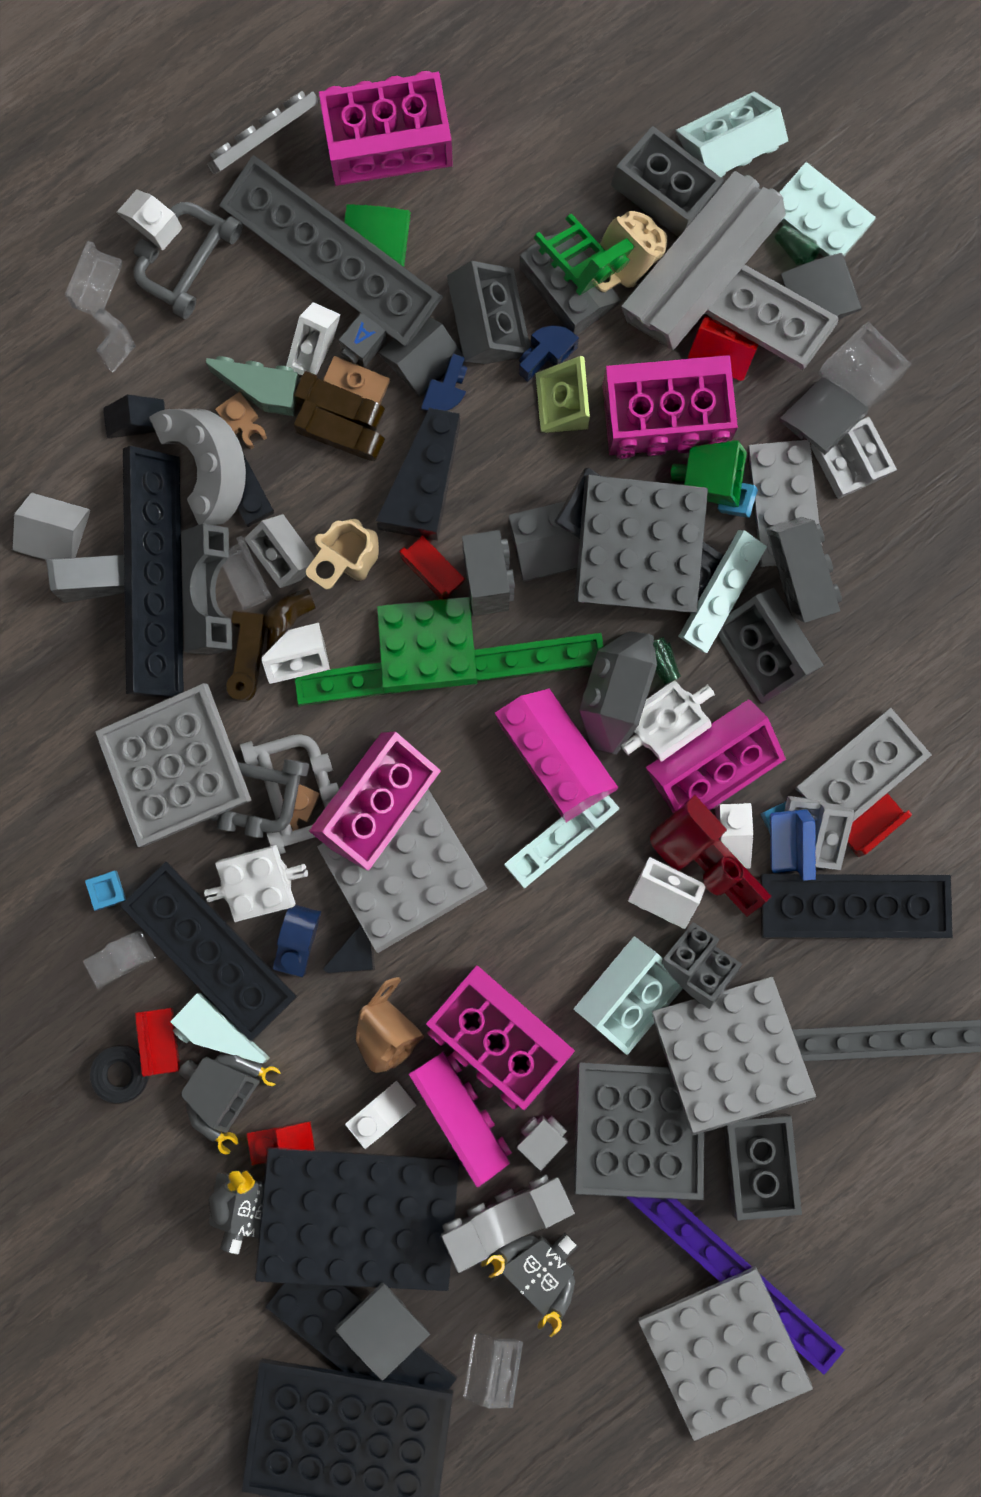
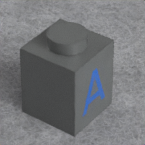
(362, 340)

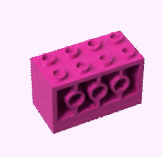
(386, 128)
(668, 405)
(522, 1036)

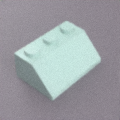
(735, 133)
(627, 994)

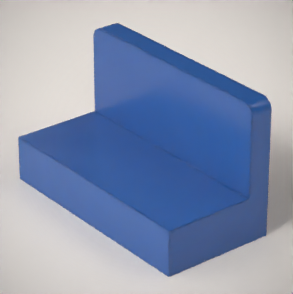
(793, 843)

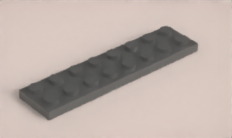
(330, 251)

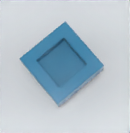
(746, 502)
(105, 890)

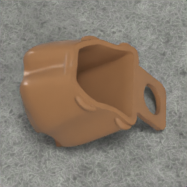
(384, 1032)

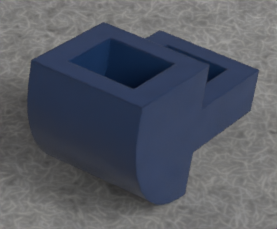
(550, 345)
(444, 394)
(296, 940)

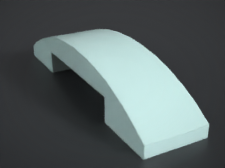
(557, 842)

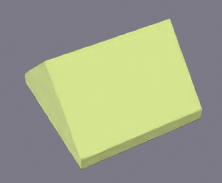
(563, 396)

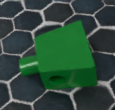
(717, 468)

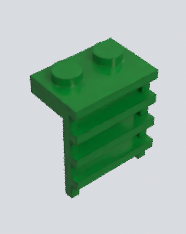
(593, 269)

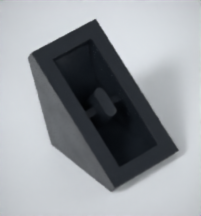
(131, 415)
(354, 955)

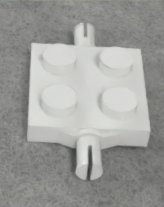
(670, 720)
(255, 883)

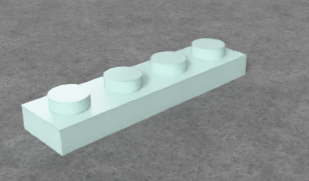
(722, 591)

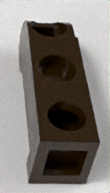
(339, 401)
(338, 432)
(244, 681)

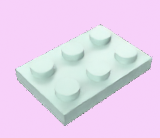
(823, 212)

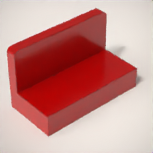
(719, 340)
(432, 568)
(876, 825)
(157, 1042)

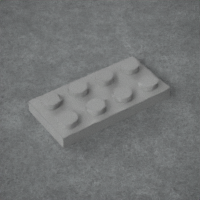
(270, 125)
(773, 316)
(784, 487)
(867, 766)

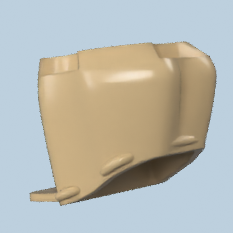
(649, 247)
(348, 549)

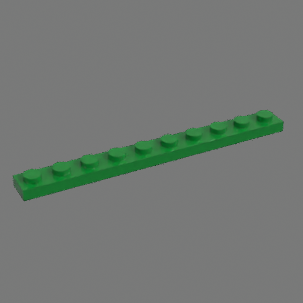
(491, 664)

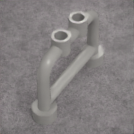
(320, 764)

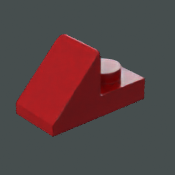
(289, 1136)

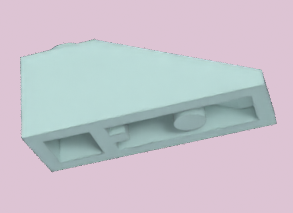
(208, 1027)

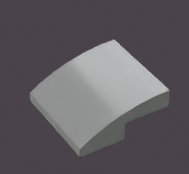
(856, 460)
(831, 829)

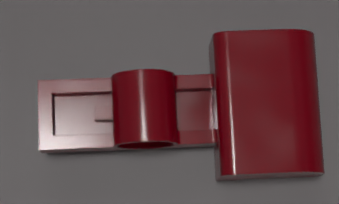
(694, 835)

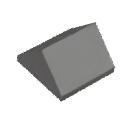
(48, 528)

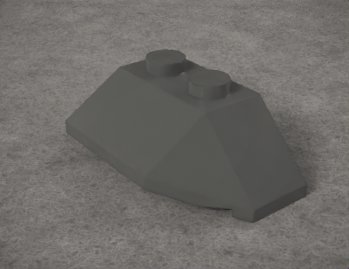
(618, 690)

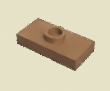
(357, 379)

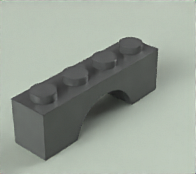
(203, 554)

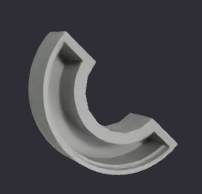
(217, 458)
(505, 1221)

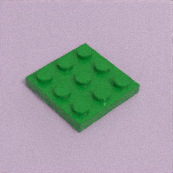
(426, 645)

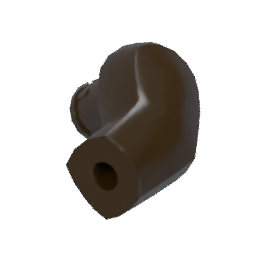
(284, 614)

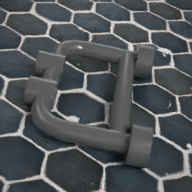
(182, 302)
(255, 825)

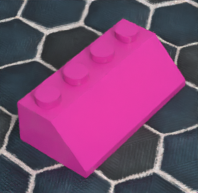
(555, 752)
(719, 760)
(375, 800)
(460, 1118)

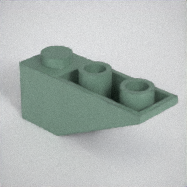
(263, 386)

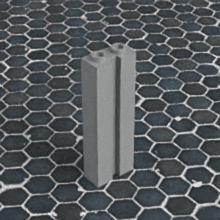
(704, 259)

